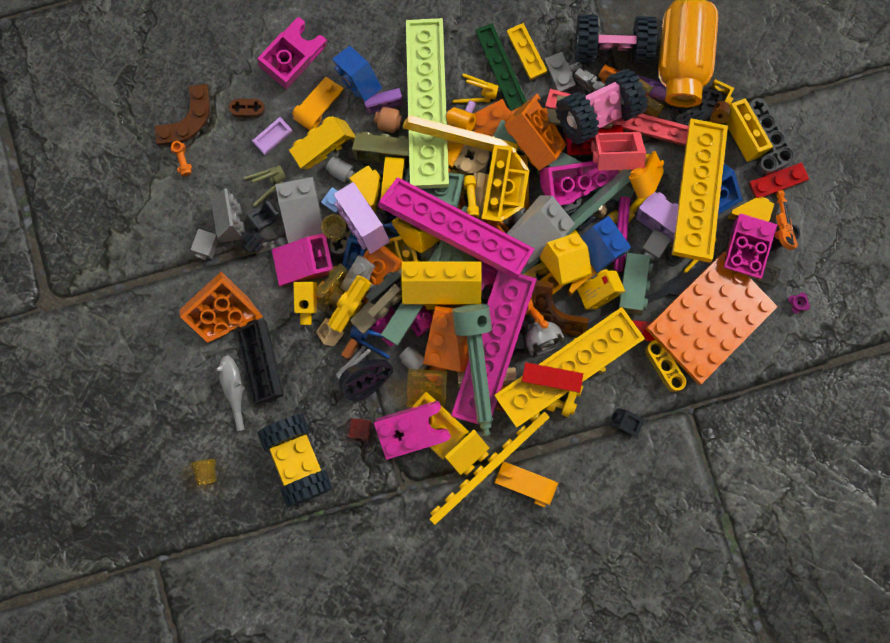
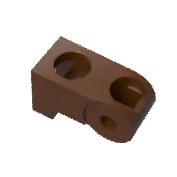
(720, 113)

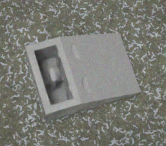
(226, 217)

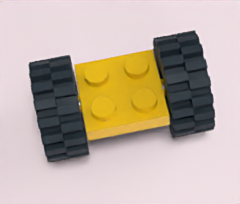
(294, 460)

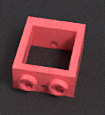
(606, 143)

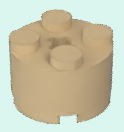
(477, 165)

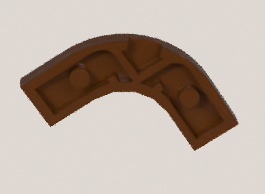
(192, 123)
(543, 303)

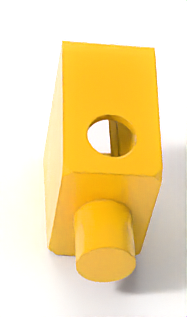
(302, 292)

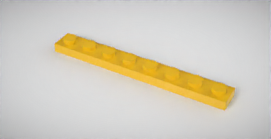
(481, 473)

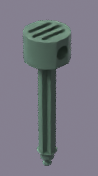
(472, 323)

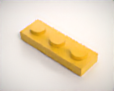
(526, 51)

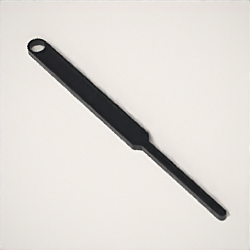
(678, 284)

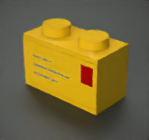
(601, 289)

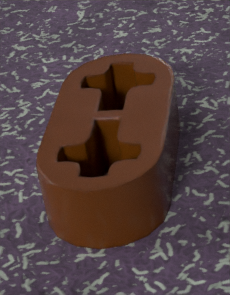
(247, 103)

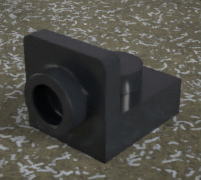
(626, 421)

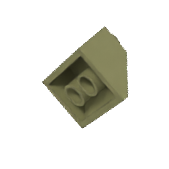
(375, 148)

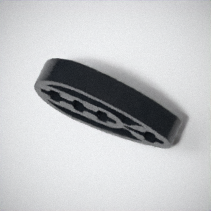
(705, 110)
(358, 372)

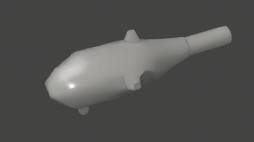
(232, 387)

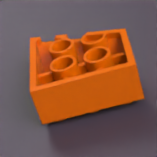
(535, 134)
(218, 309)
(443, 346)

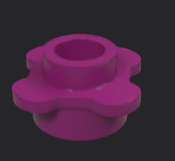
(802, 297)

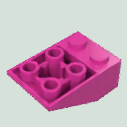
(749, 245)
(303, 260)

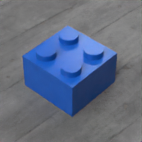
(356, 74)

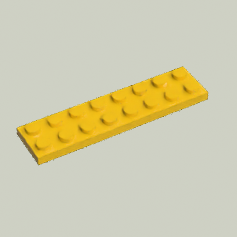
(700, 191)
(584, 355)

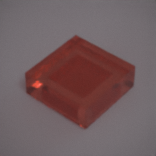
(359, 429)

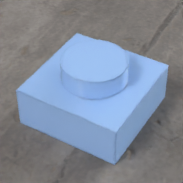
(329, 199)

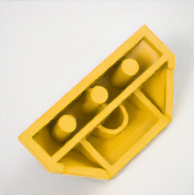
(505, 184)

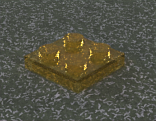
(335, 279)
(426, 381)

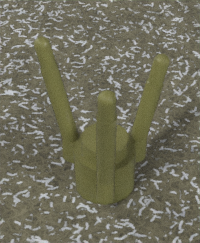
(274, 174)

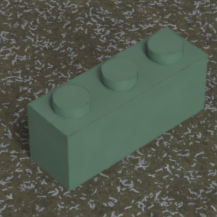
(635, 283)

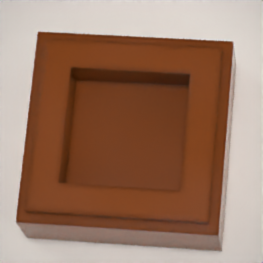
(350, 349)

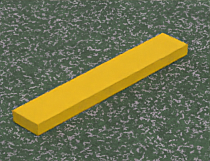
(454, 134)

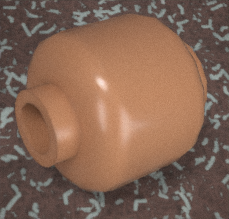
(388, 120)

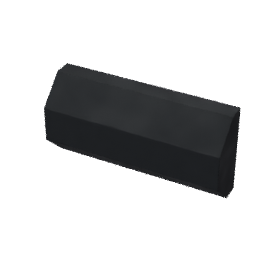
(259, 362)

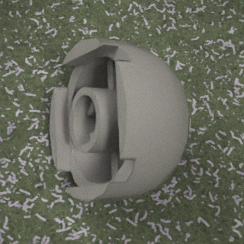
(543, 340)

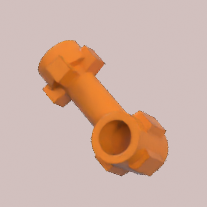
(179, 149)

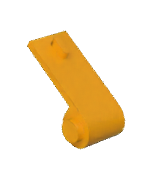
(311, 110)
(463, 120)
(647, 179)
(527, 483)

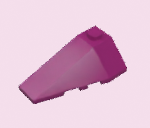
(573, 180)

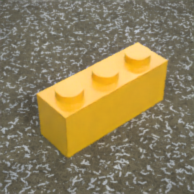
(747, 131)

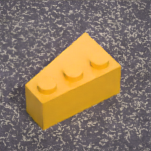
(321, 142)

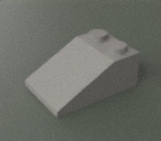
(299, 208)
(541, 224)

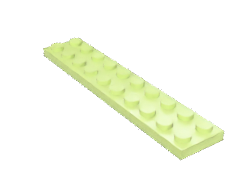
(427, 100)

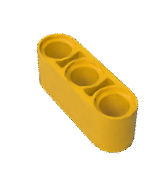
(392, 169)
(666, 376)

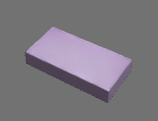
(272, 136)

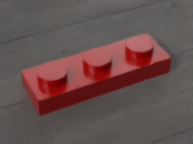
(779, 181)

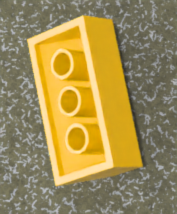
(441, 283)

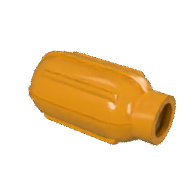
(687, 50)

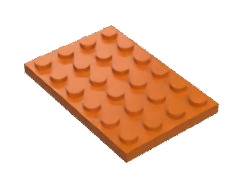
(711, 319)

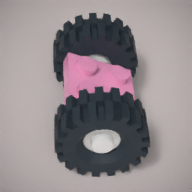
(642, 42)
(618, 99)

